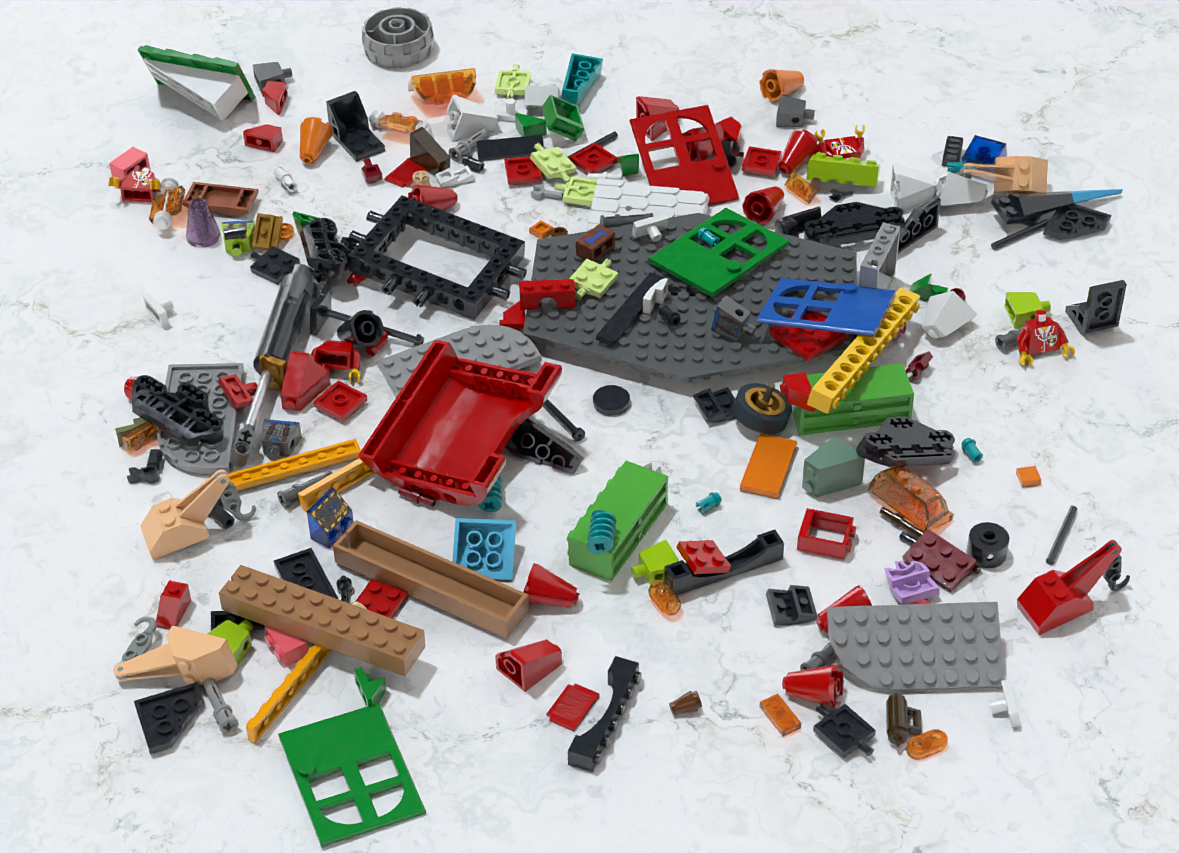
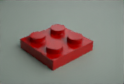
(593, 159)
(761, 161)
(521, 171)
(340, 400)
(703, 557)
(382, 598)

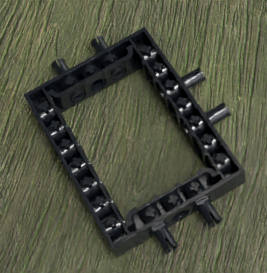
(469, 301)

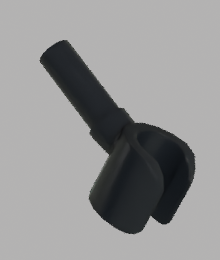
(837, 195)

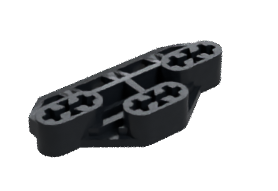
(851, 223)
(323, 247)
(186, 407)
(907, 443)

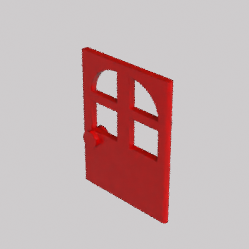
(705, 176)

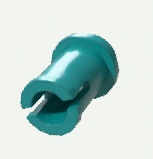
(957, 166)
(708, 237)
(970, 447)
(710, 501)

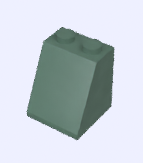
(832, 468)

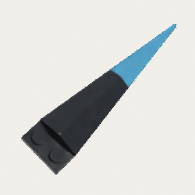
(1025, 206)

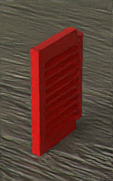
(403, 173)
(572, 706)

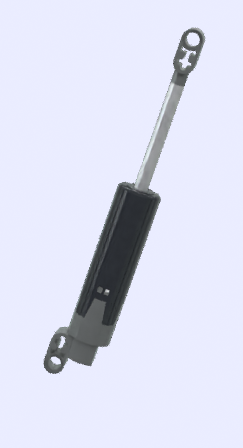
(277, 341)

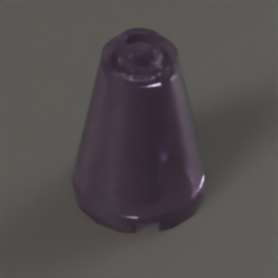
(201, 224)

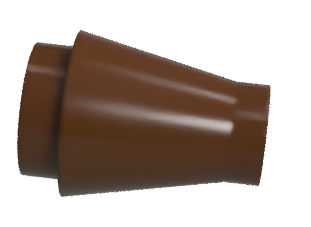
(686, 703)

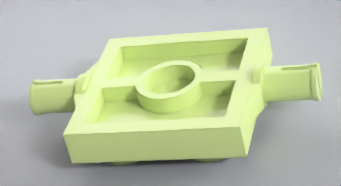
(512, 82)
(553, 162)
(578, 190)
(593, 278)

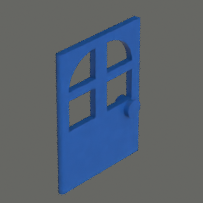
(855, 311)

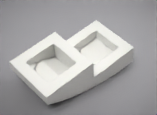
(449, 178)
(655, 294)

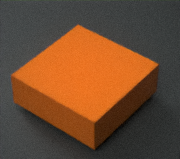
(540, 229)
(1028, 476)

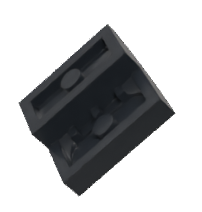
(715, 405)
(791, 605)

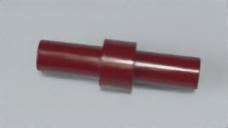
(416, 497)

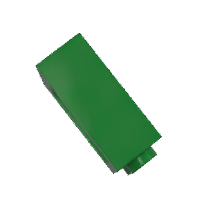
(563, 118)

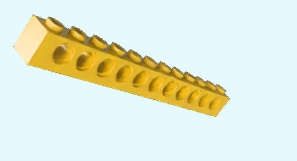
(861, 353)

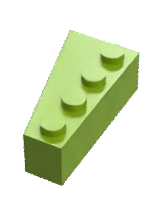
(843, 170)

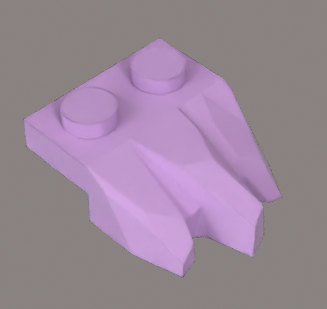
(911, 582)

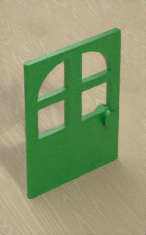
(706, 267)
(342, 745)

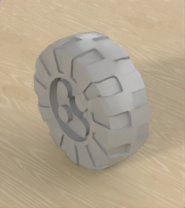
(397, 37)

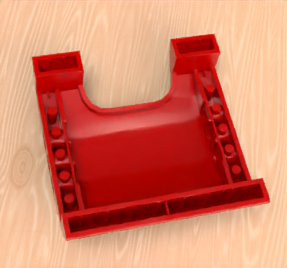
(453, 425)

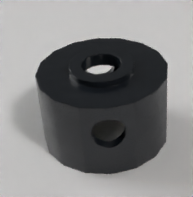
(988, 539)

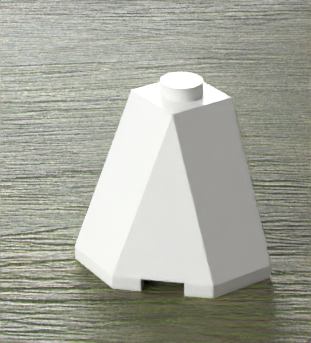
(468, 118)
(910, 187)
(959, 190)
(946, 314)

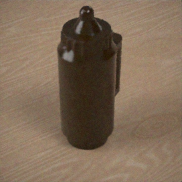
(897, 719)

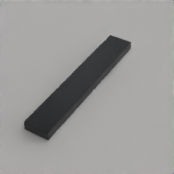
(627, 312)

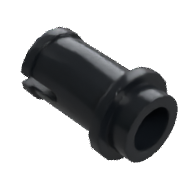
(473, 163)
(234, 233)
(672, 318)

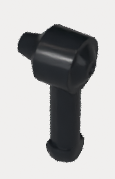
(344, 587)

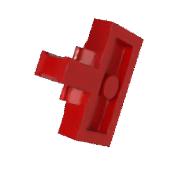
(236, 391)

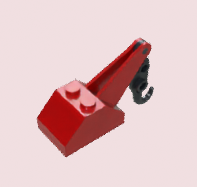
(1063, 596)

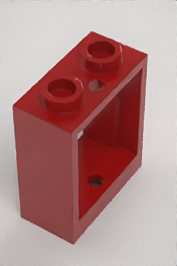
(830, 522)

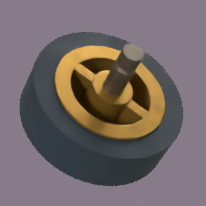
(762, 408)

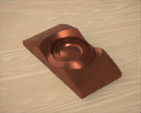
(222, 198)

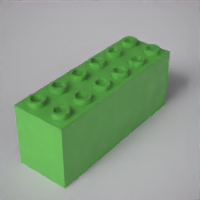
(878, 395)
(636, 500)

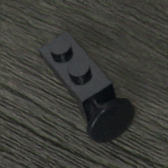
(796, 222)

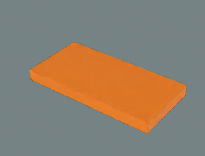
(768, 465)

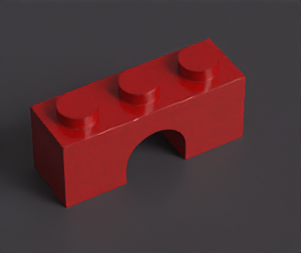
(533, 291)

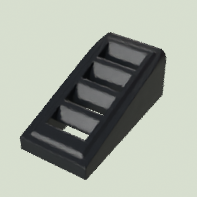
(952, 150)

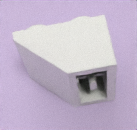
(537, 95)

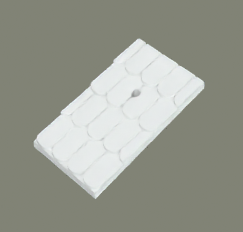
(628, 198)

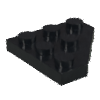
(1076, 221)
(167, 715)

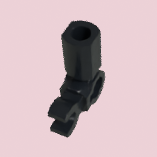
(150, 472)
(221, 515)

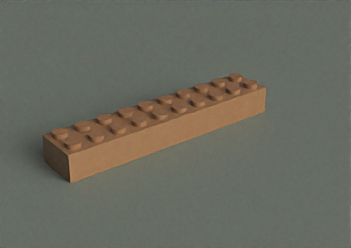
(432, 578)
(323, 620)

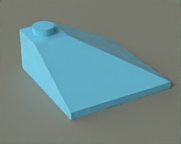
(485, 546)

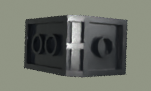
(352, 127)
(1101, 309)

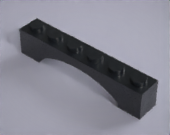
(762, 551)
(588, 748)

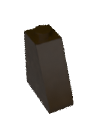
(428, 152)

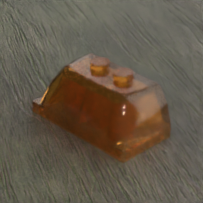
(439, 87)
(911, 497)

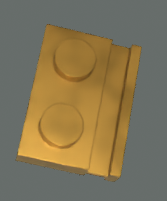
(267, 231)
(276, 368)

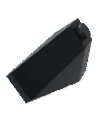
(919, 223)
(541, 445)

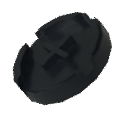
(611, 400)

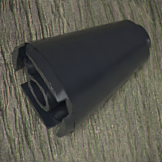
(361, 329)

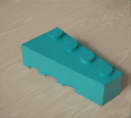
(580, 77)

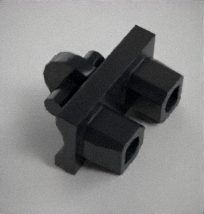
(731, 150)

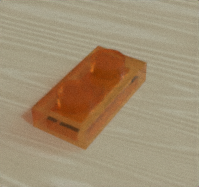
(801, 187)
(139, 437)
(780, 715)

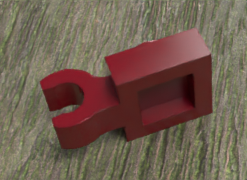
(371, 172)
(918, 364)

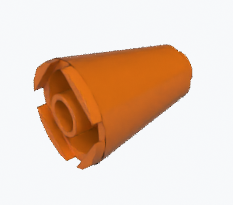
(780, 82)
(313, 138)

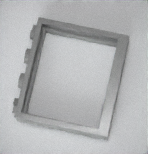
(883, 255)

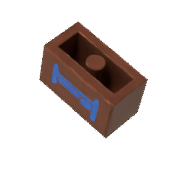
(595, 243)

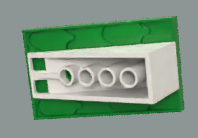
(206, 81)

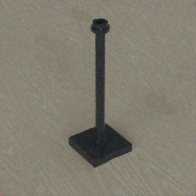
(321, 310)

